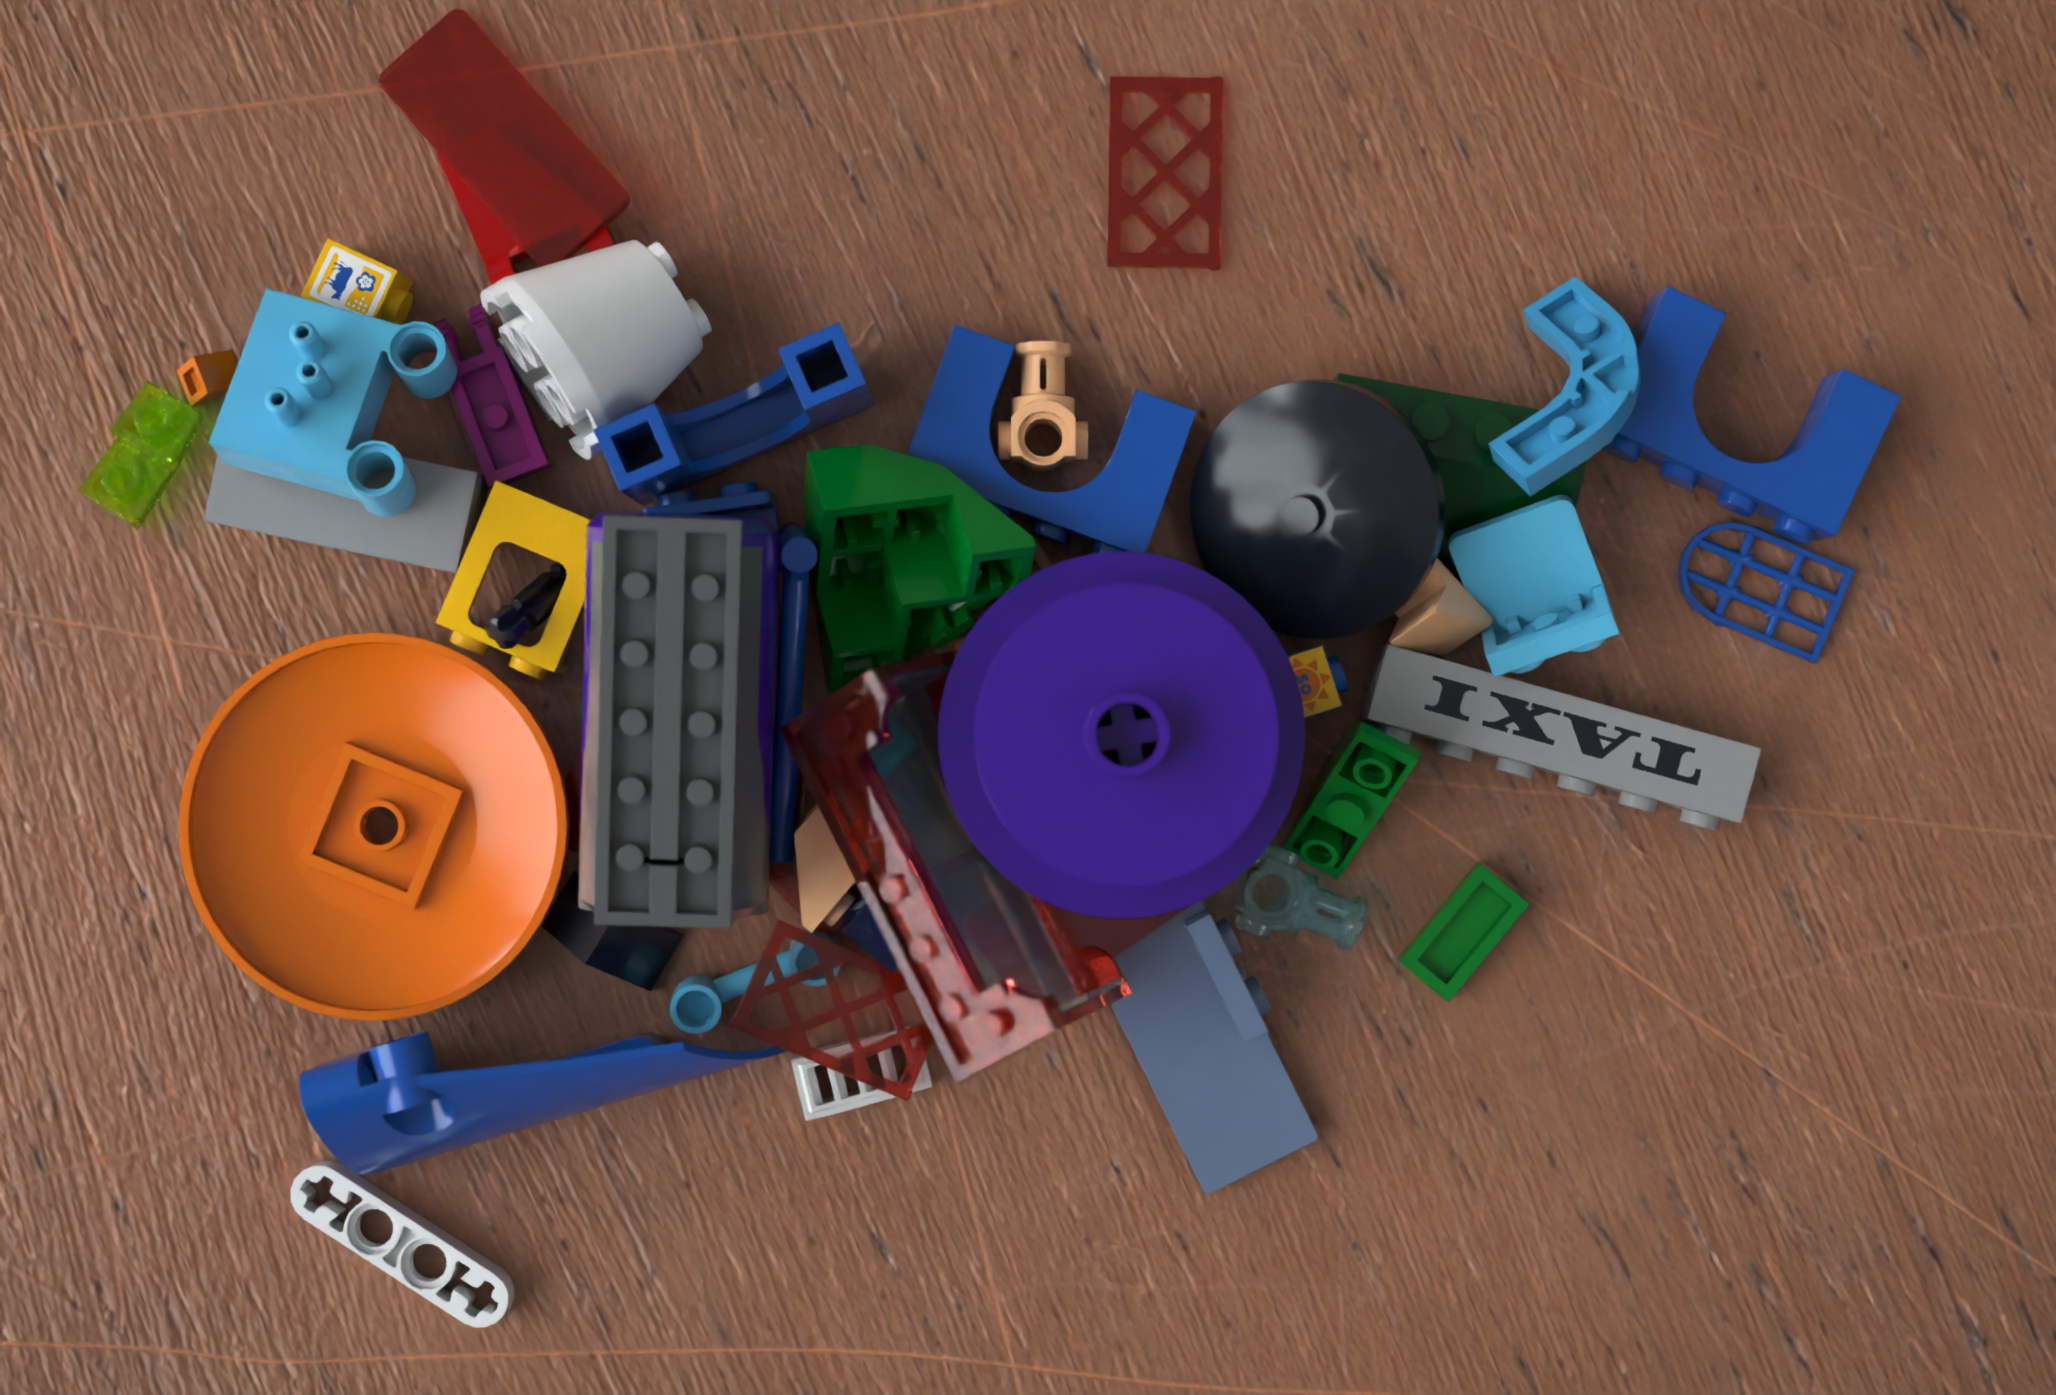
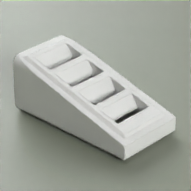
(809, 1089)

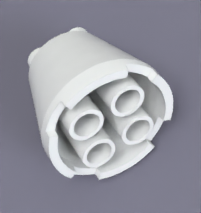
(597, 334)

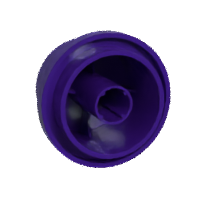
(1027, 745)

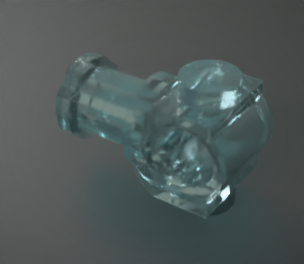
(1298, 902)

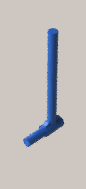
(798, 557)

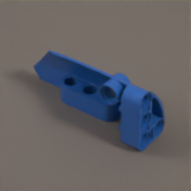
(398, 1107)

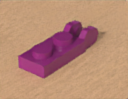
(494, 406)

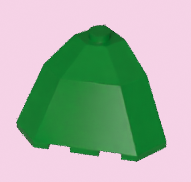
(900, 556)

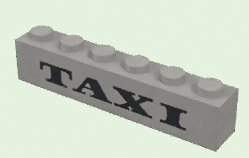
(1560, 735)

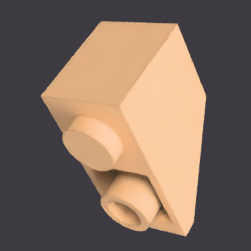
(821, 872)

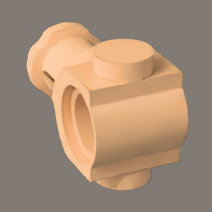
(1043, 407)

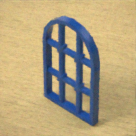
(1787, 580)

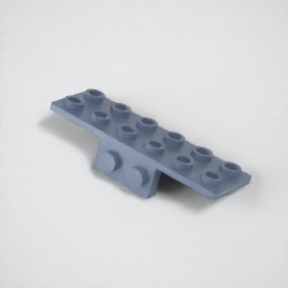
(1209, 1049)

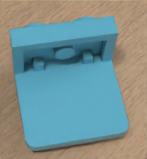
(1536, 583)

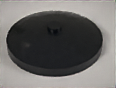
(1318, 507)

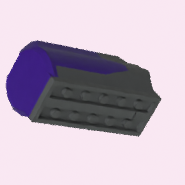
(677, 718)

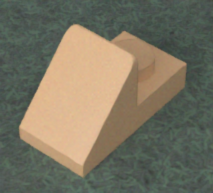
(1439, 615)

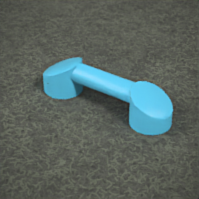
(699, 998)

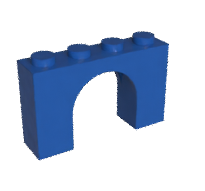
(671, 451)
(1801, 489)
(1110, 511)

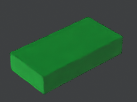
(1462, 931)

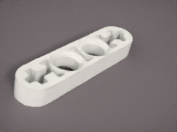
(397, 1253)

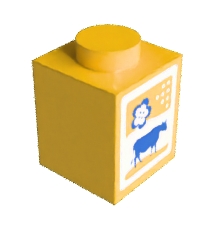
(358, 284)

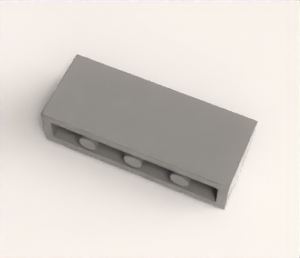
(426, 534)

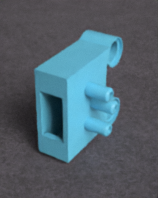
(314, 395)

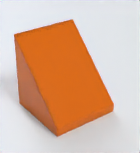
(207, 376)

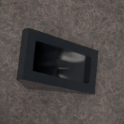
(623, 951)

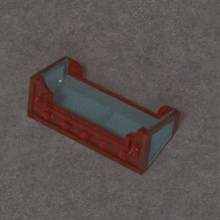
(963, 935)

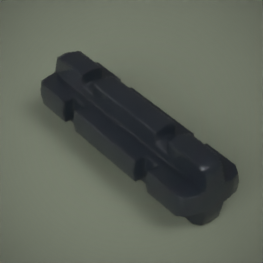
(527, 609)

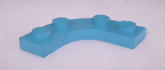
(1594, 398)

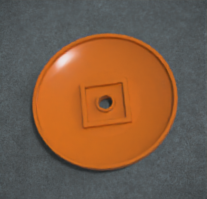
(284, 845)

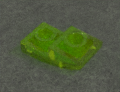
(144, 457)

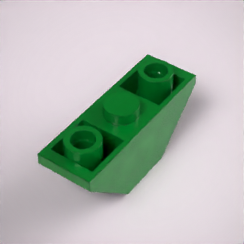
(1350, 796)

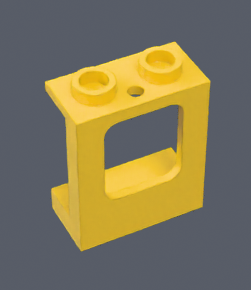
(541, 528)

